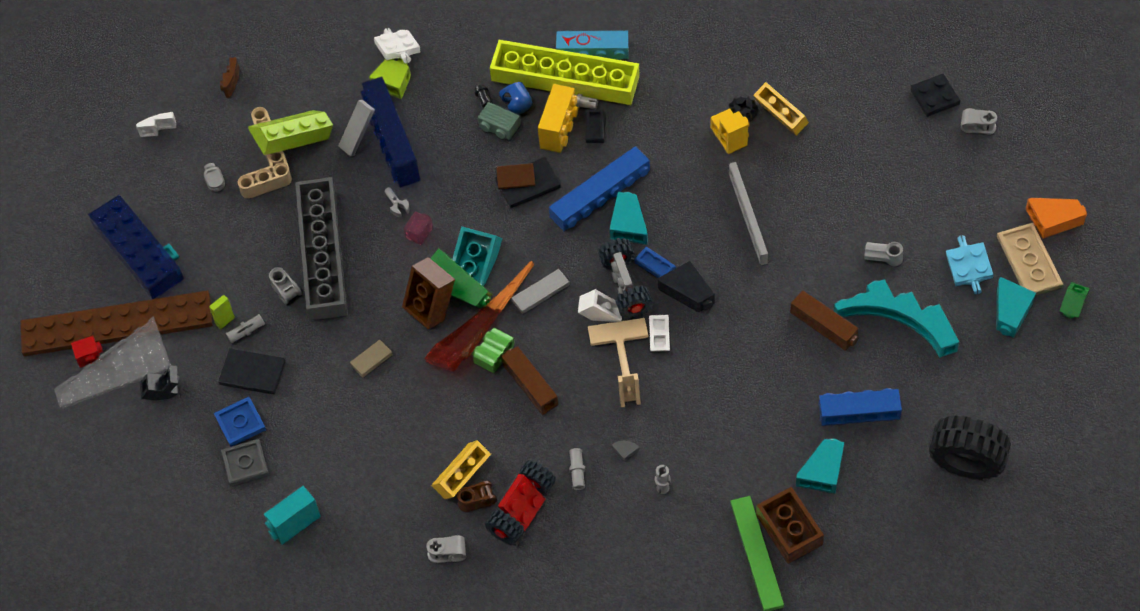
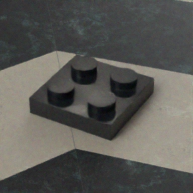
(935, 95)

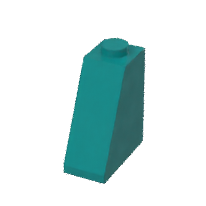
(628, 219)
(1012, 306)
(822, 467)

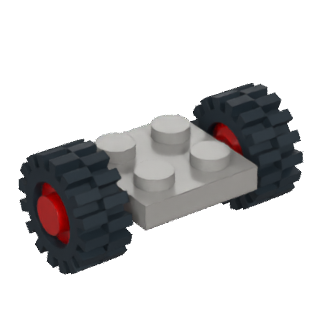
(629, 300)

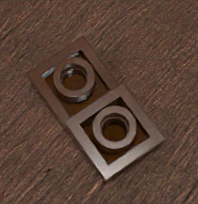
(230, 78)

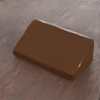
(515, 176)

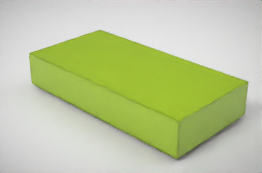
(222, 312)

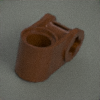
(477, 496)

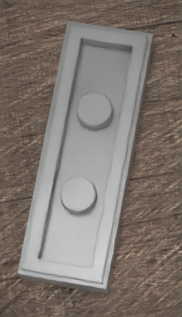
(356, 127)
(540, 291)

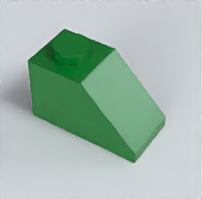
(1074, 300)

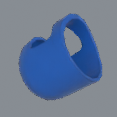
(520, 98)

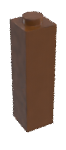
(824, 320)
(529, 380)

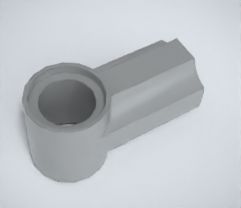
(884, 253)

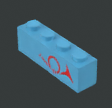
(595, 43)

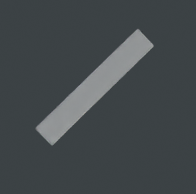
(748, 214)

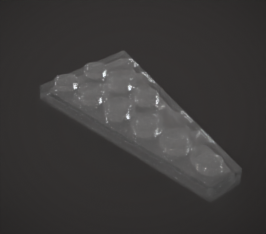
(117, 367)

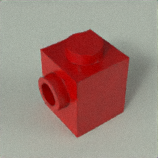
(86, 351)

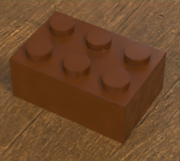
(428, 293)
(789, 525)

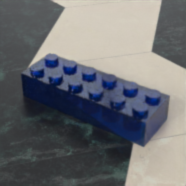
(390, 133)
(136, 247)

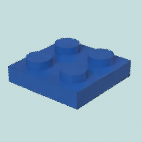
(239, 421)

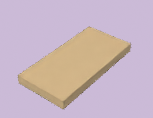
(1029, 259)

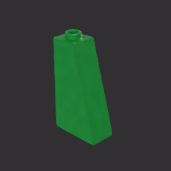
(465, 285)

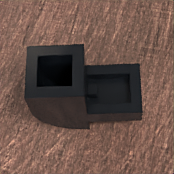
(160, 386)

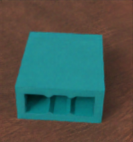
(291, 515)

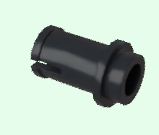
(482, 93)

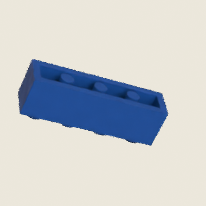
(860, 407)

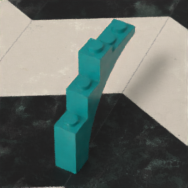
(904, 308)

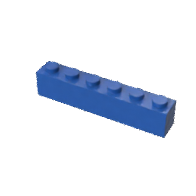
(599, 188)

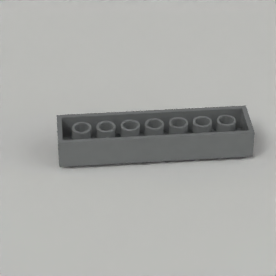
(321, 249)

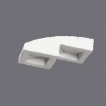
(151, 125)
(659, 333)

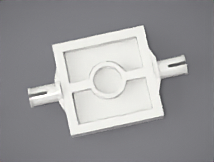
(397, 45)

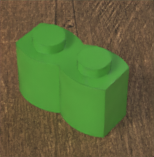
(490, 352)

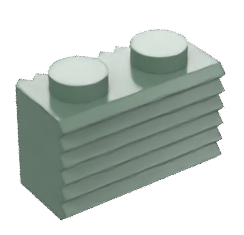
(499, 121)

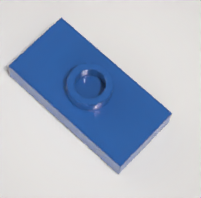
(653, 263)

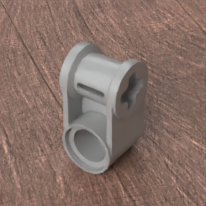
(977, 120)
(286, 287)
(448, 549)

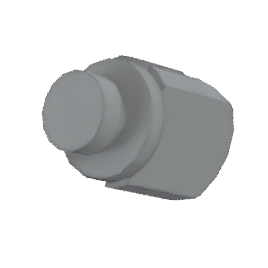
(214, 177)

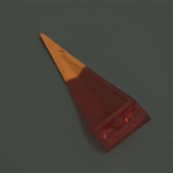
(462, 342)

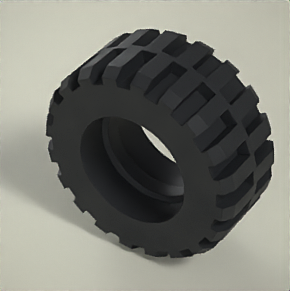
(969, 447)

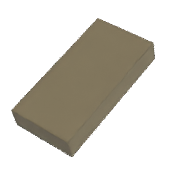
(371, 358)

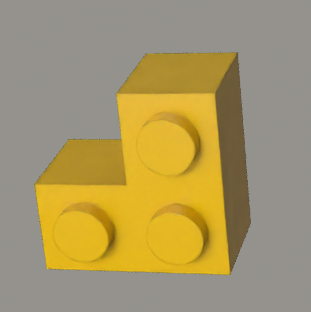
(730, 130)

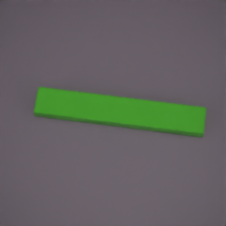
(757, 554)

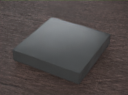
(245, 462)

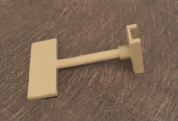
(618, 333)

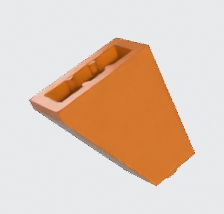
(1055, 215)

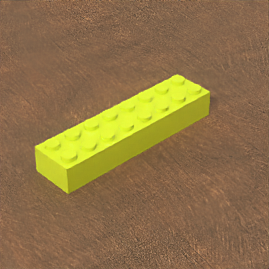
(543, 67)

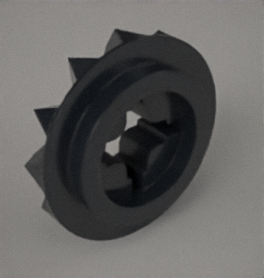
(750, 110)

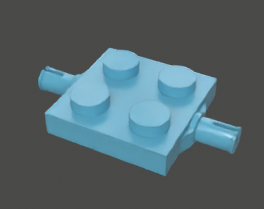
(969, 264)

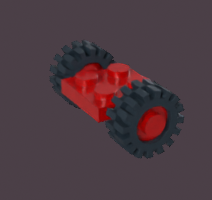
(520, 502)

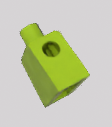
(395, 75)

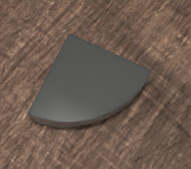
(625, 449)

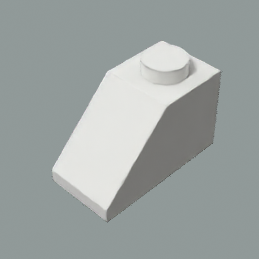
(598, 307)

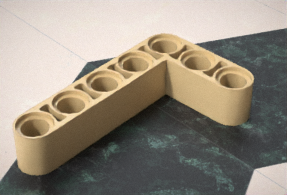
(271, 174)

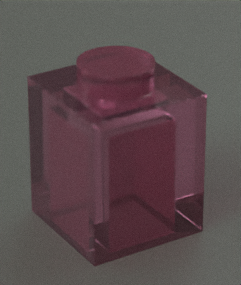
(418, 228)

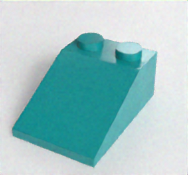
(477, 252)

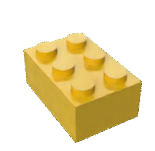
(557, 118)

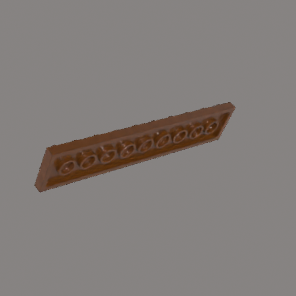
(115, 322)

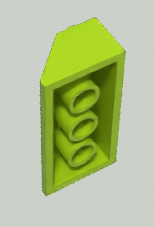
(291, 131)

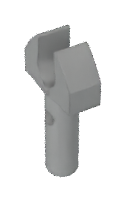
(397, 203)

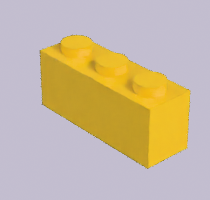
(781, 108)
(461, 469)

